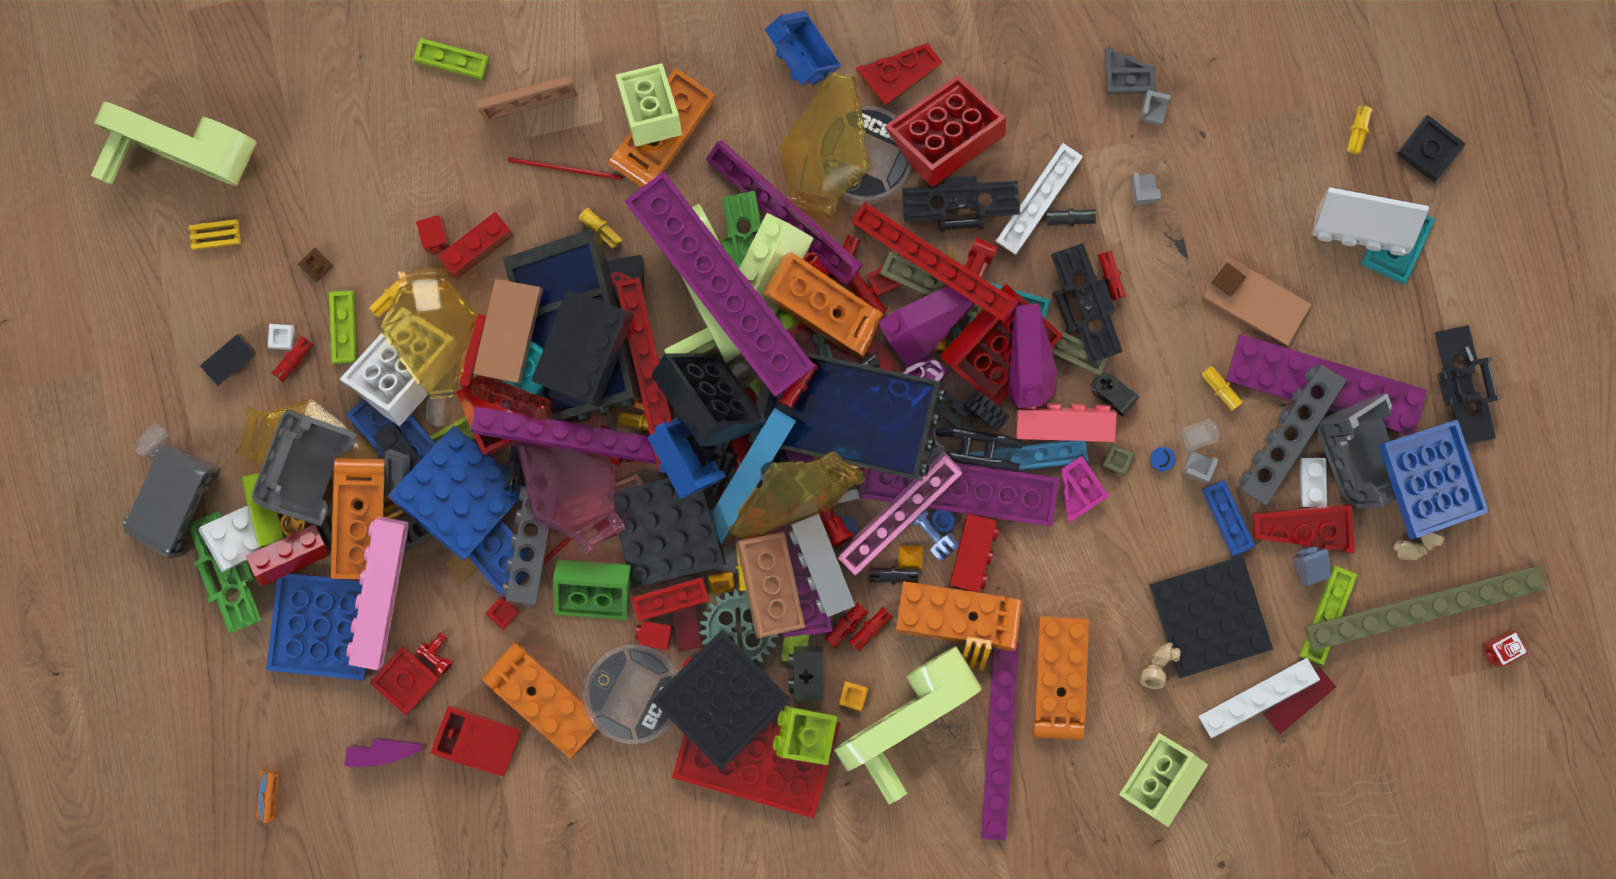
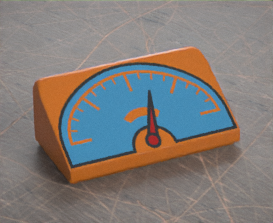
(267, 796)

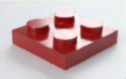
(404, 680)

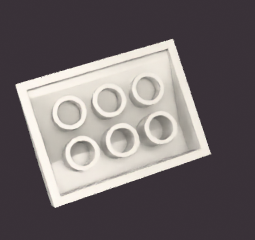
(1369, 221)
(385, 381)

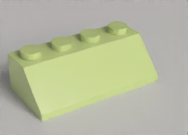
(767, 249)

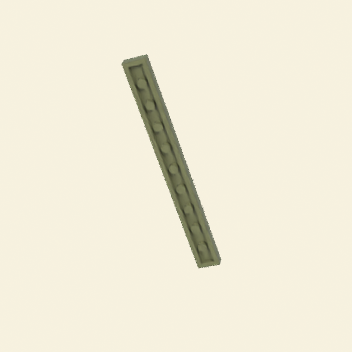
(913, 277)
(1425, 607)

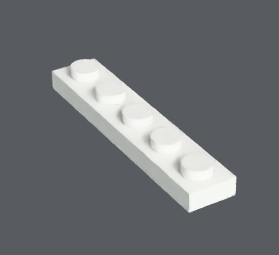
(1039, 199)
(1259, 698)

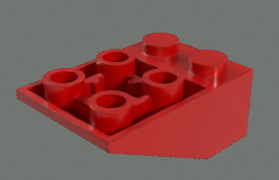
(487, 444)
(475, 741)

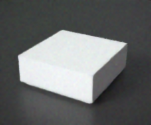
(281, 336)

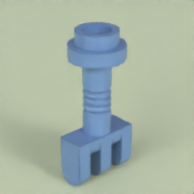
(942, 545)

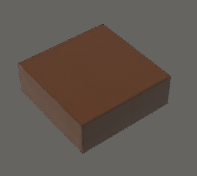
(1228, 279)

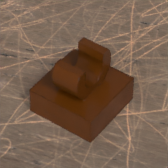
(315, 264)

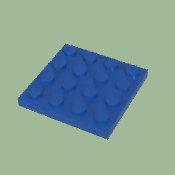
(1433, 479)
(456, 493)
(313, 626)

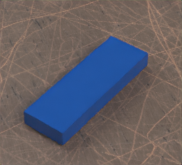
(1228, 518)

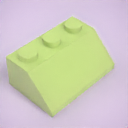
(1163, 779)

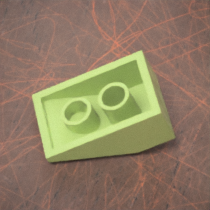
(649, 104)

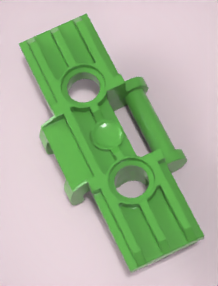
(738, 209)
(235, 614)

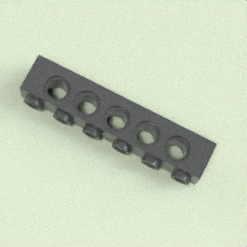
(1330, 386)
(526, 594)

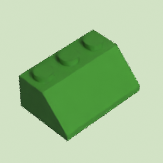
(591, 589)

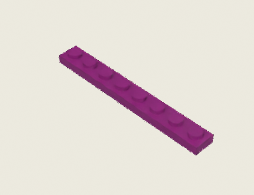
(773, 202)
(562, 435)
(999, 744)

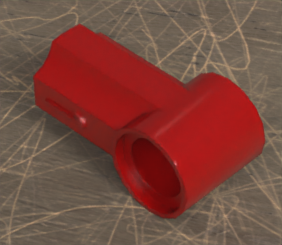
(980, 256)

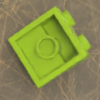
(805, 735)

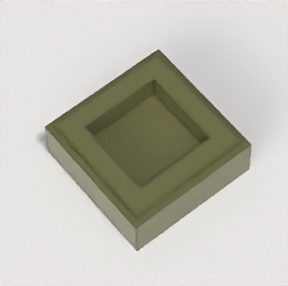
(1118, 459)

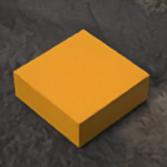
(853, 696)

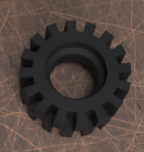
(986, 410)

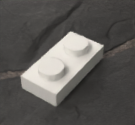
(1313, 482)

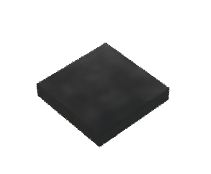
(1431, 148)

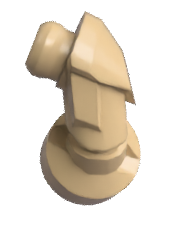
(1413, 550)
(1153, 676)

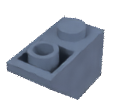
(1312, 565)

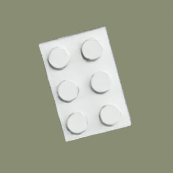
(231, 538)

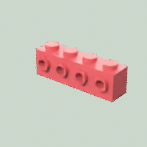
(1066, 423)

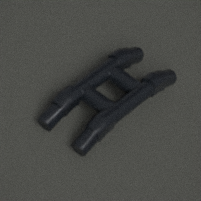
(990, 439)

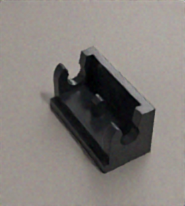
(228, 359)

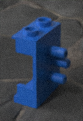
(802, 48)
(680, 460)

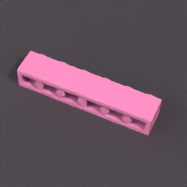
(899, 514)
(378, 593)

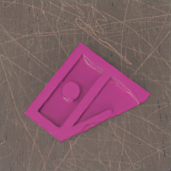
(1080, 488)

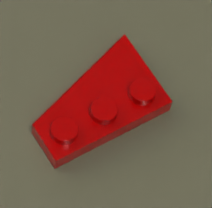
(898, 73)

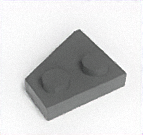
(1127, 75)

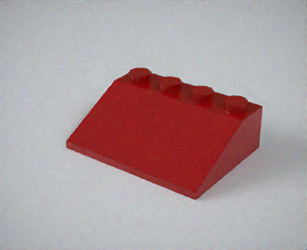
(946, 130)
(984, 351)

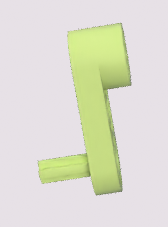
(211, 151)
(713, 335)
(939, 688)

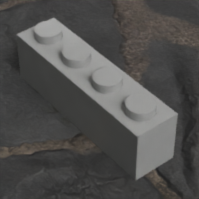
(823, 566)

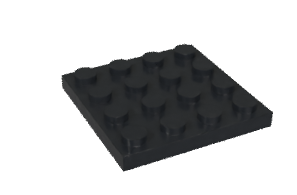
(666, 533)
(1211, 616)
(721, 699)

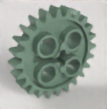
(714, 625)

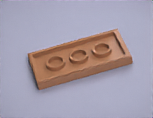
(526, 98)
(1261, 304)
(508, 331)
(770, 585)

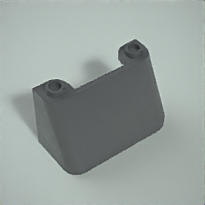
(1354, 454)
(300, 466)
(169, 500)

